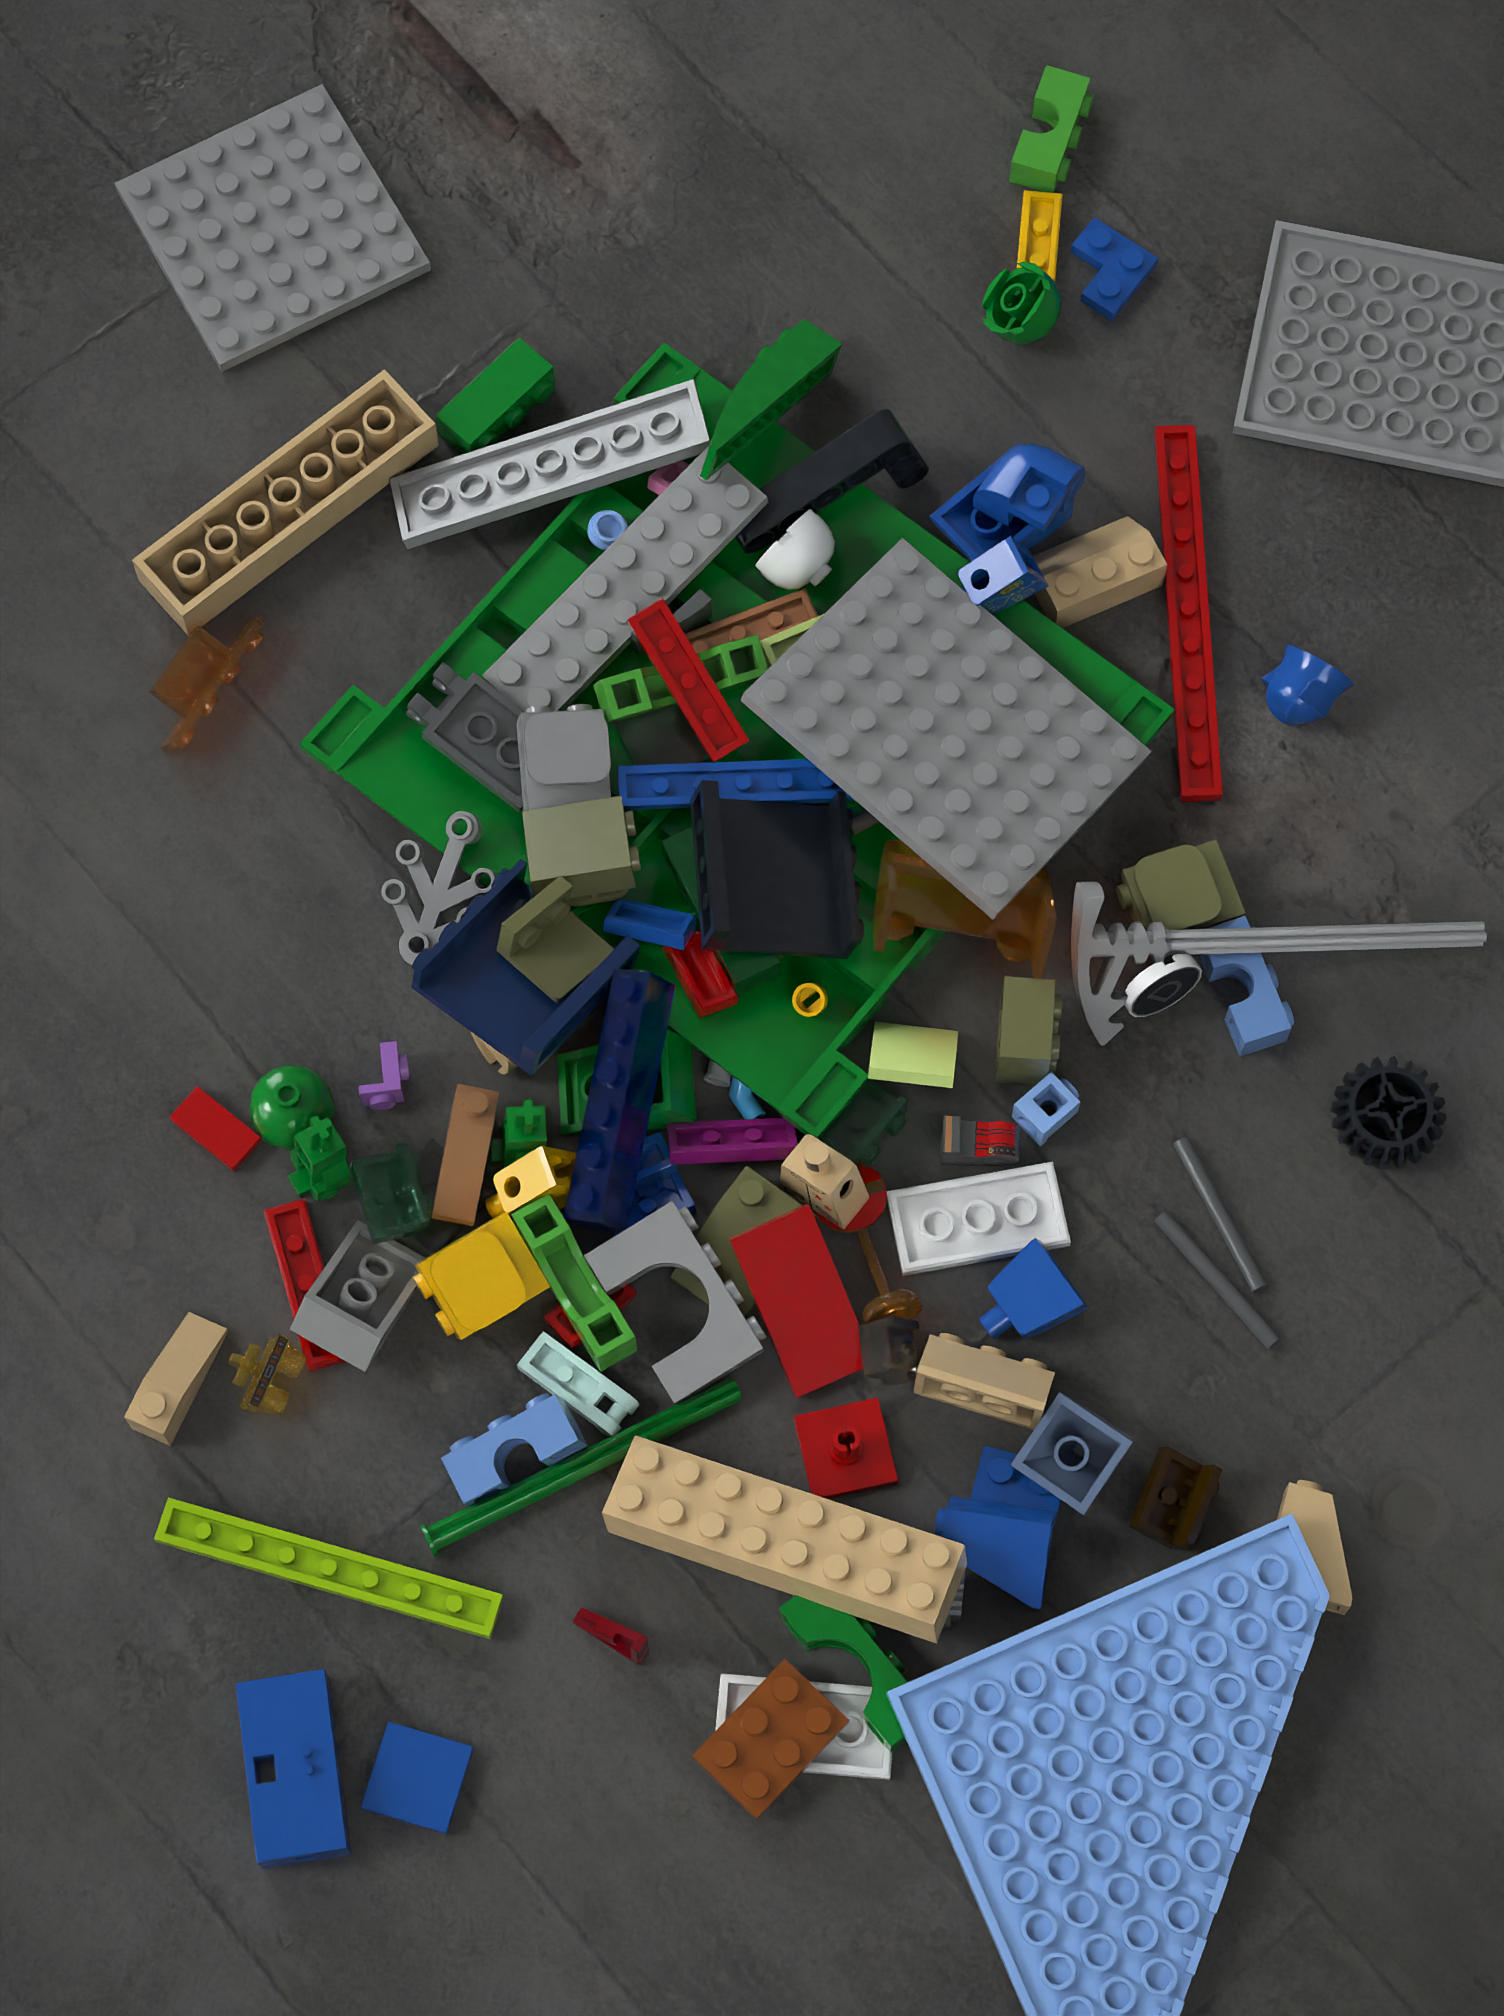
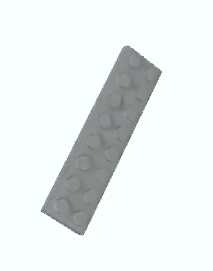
(550, 464)
(644, 564)

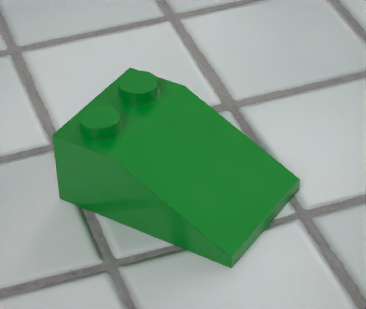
(672, 1096)

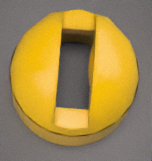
(803, 993)

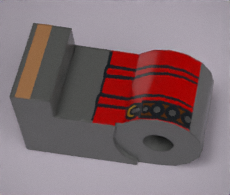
(978, 1142)

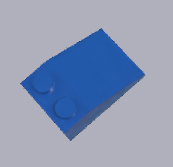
(977, 532)

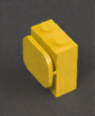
(480, 1277)

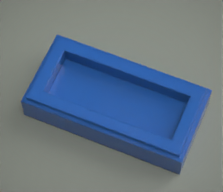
(650, 923)

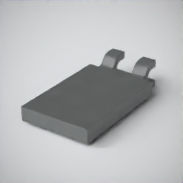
(474, 731)

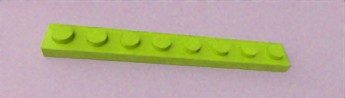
(329, 1568)

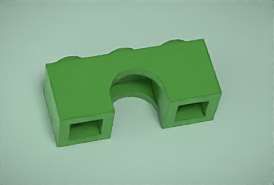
(1042, 157)

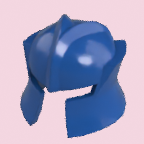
(1303, 687)

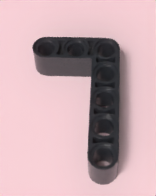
(833, 472)

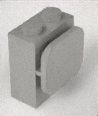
(563, 756)

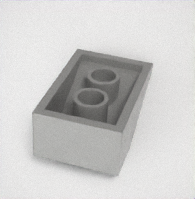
(358, 1297)

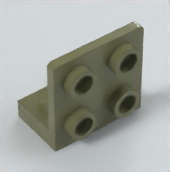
(552, 942)

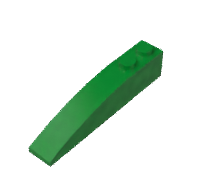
(770, 389)

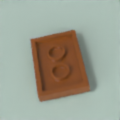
(770, 1739)

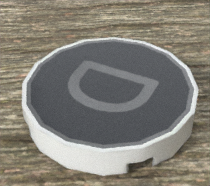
(1161, 985)

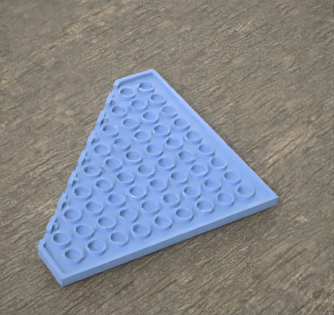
(1115, 1768)

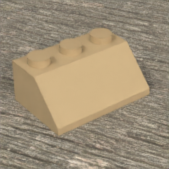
(1099, 571)
(983, 1380)

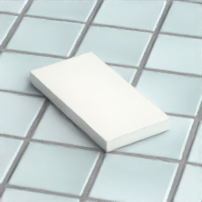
(977, 1218)
(851, 1753)

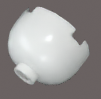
(800, 554)

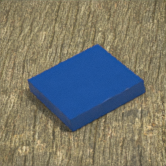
(417, 1778)

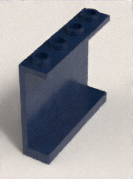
(491, 995)

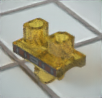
(276, 1357)

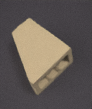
(1320, 1529)

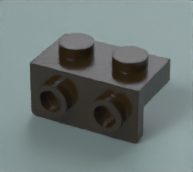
(1175, 1499)

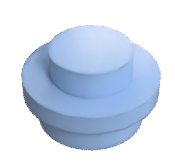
(605, 528)

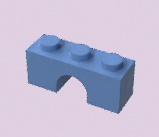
(1262, 1017)
(479, 1463)

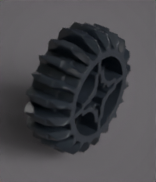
(1419, 1103)

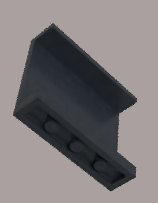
(775, 876)

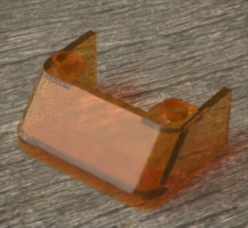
(917, 895)

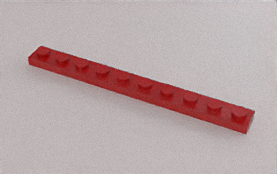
(1188, 614)

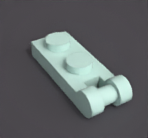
(577, 1383)

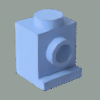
(1052, 1092)

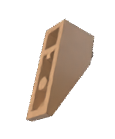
(465, 1154)

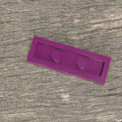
(730, 1141)

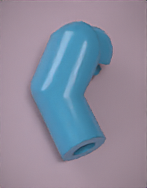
(745, 1101)

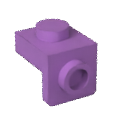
(395, 1070)

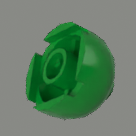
(1022, 304)
(287, 1101)

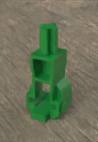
(521, 1133)
(319, 1161)

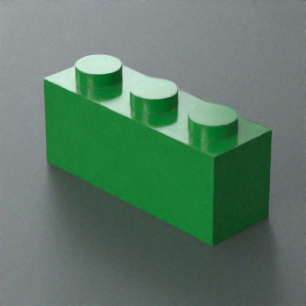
(496, 399)

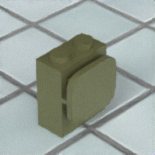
(585, 846)
(1181, 889)

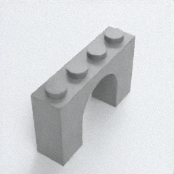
(668, 1241)

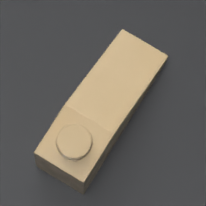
(175, 1379)

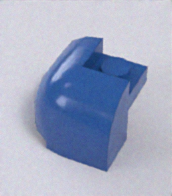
(1029, 484)

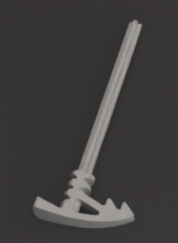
(1116, 945)

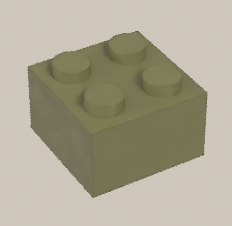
(1025, 1030)

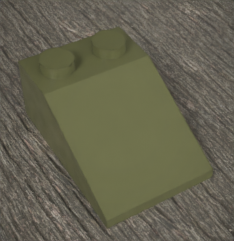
(743, 1206)

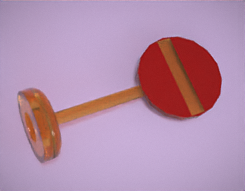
(897, 1302)

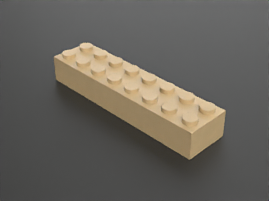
(286, 502)
(785, 1538)

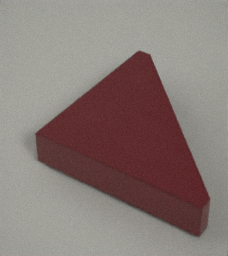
(618, 1637)

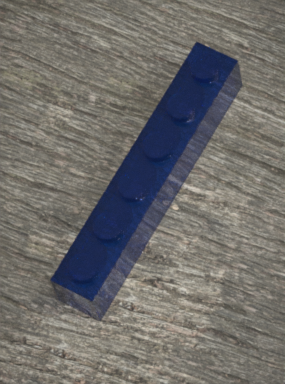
(619, 1100)

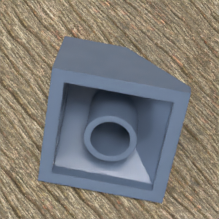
(1072, 1452)

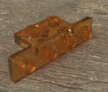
(197, 674)

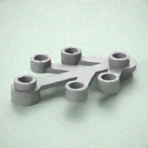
(435, 895)

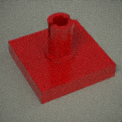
(845, 1449)

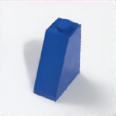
(1002, 1543)

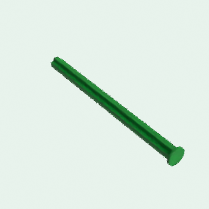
(579, 1465)

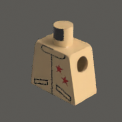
(816, 1177)

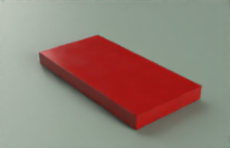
(800, 1299)

